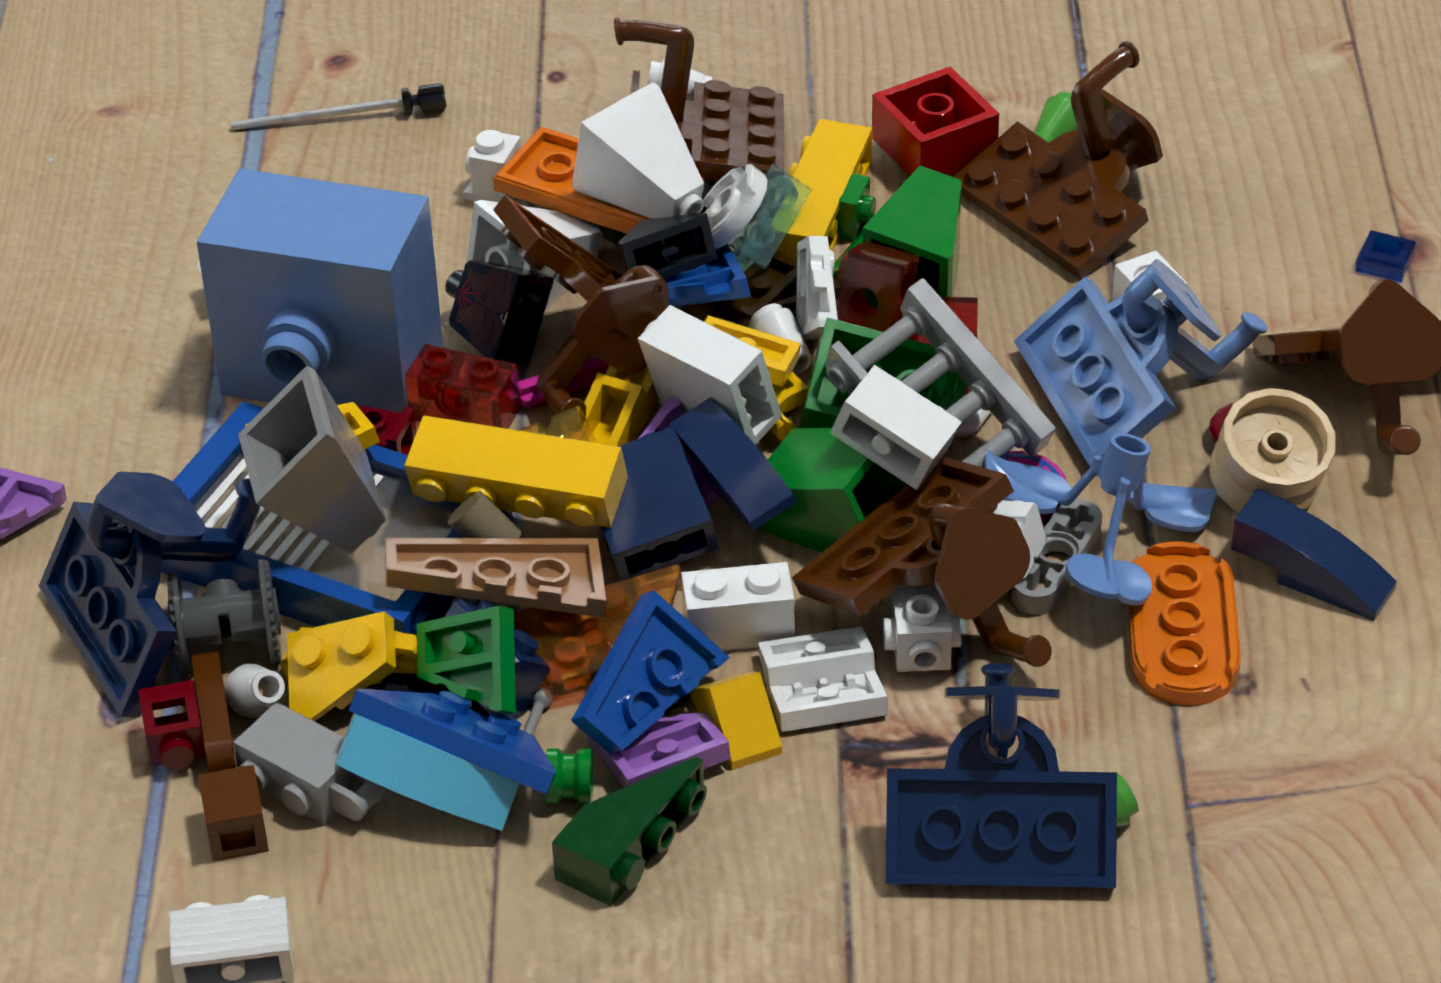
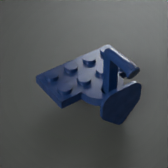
(110, 568)
(999, 815)

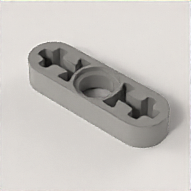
(1054, 573)

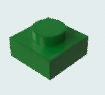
(855, 207)

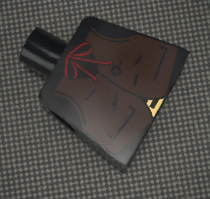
(499, 308)

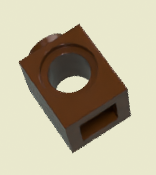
(233, 812)

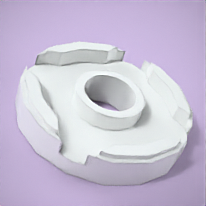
(734, 202)

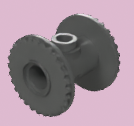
(224, 613)

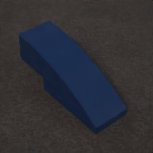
(732, 464)
(1311, 555)

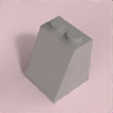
(312, 465)

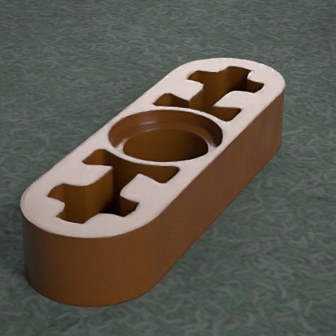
(213, 711)

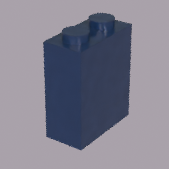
(660, 509)

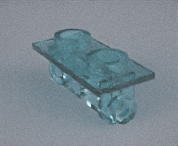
(772, 219)

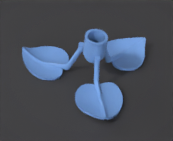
(1121, 476)

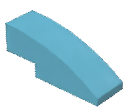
(426, 773)

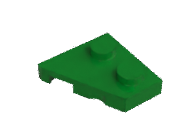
(471, 656)

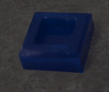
(1385, 256)

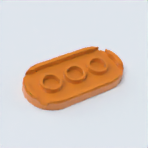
(1188, 627)

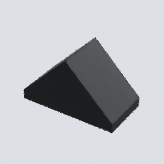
(669, 244)

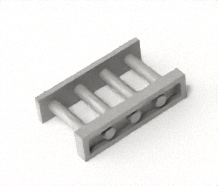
(956, 352)

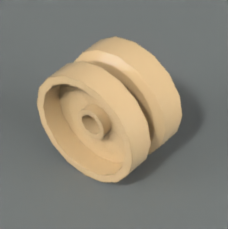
(1275, 445)

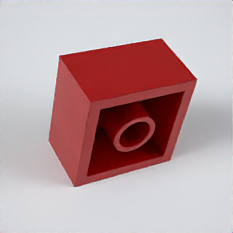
(933, 122)

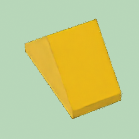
(743, 716)

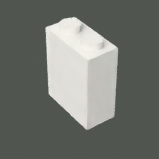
(703, 362)

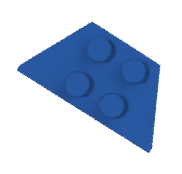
(709, 282)
(453, 727)

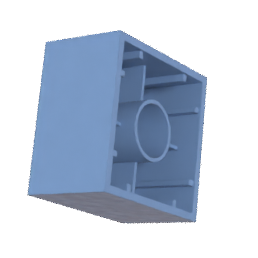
(320, 282)

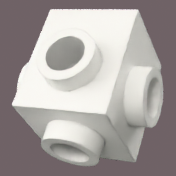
(920, 630)

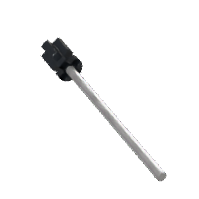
(428, 98)

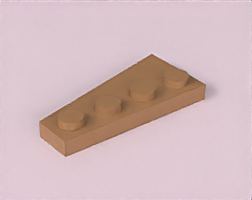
(512, 571)

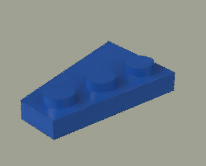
(644, 673)

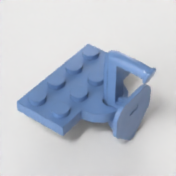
(1104, 357)

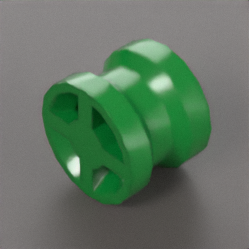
(572, 775)

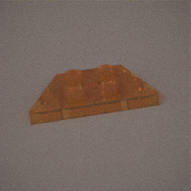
(580, 643)

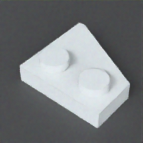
(814, 286)

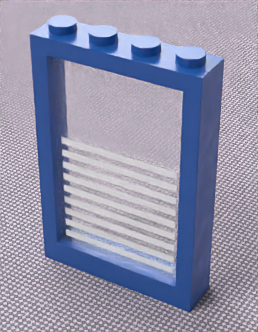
(311, 575)

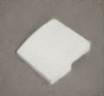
(822, 679)

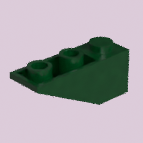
(620, 833)

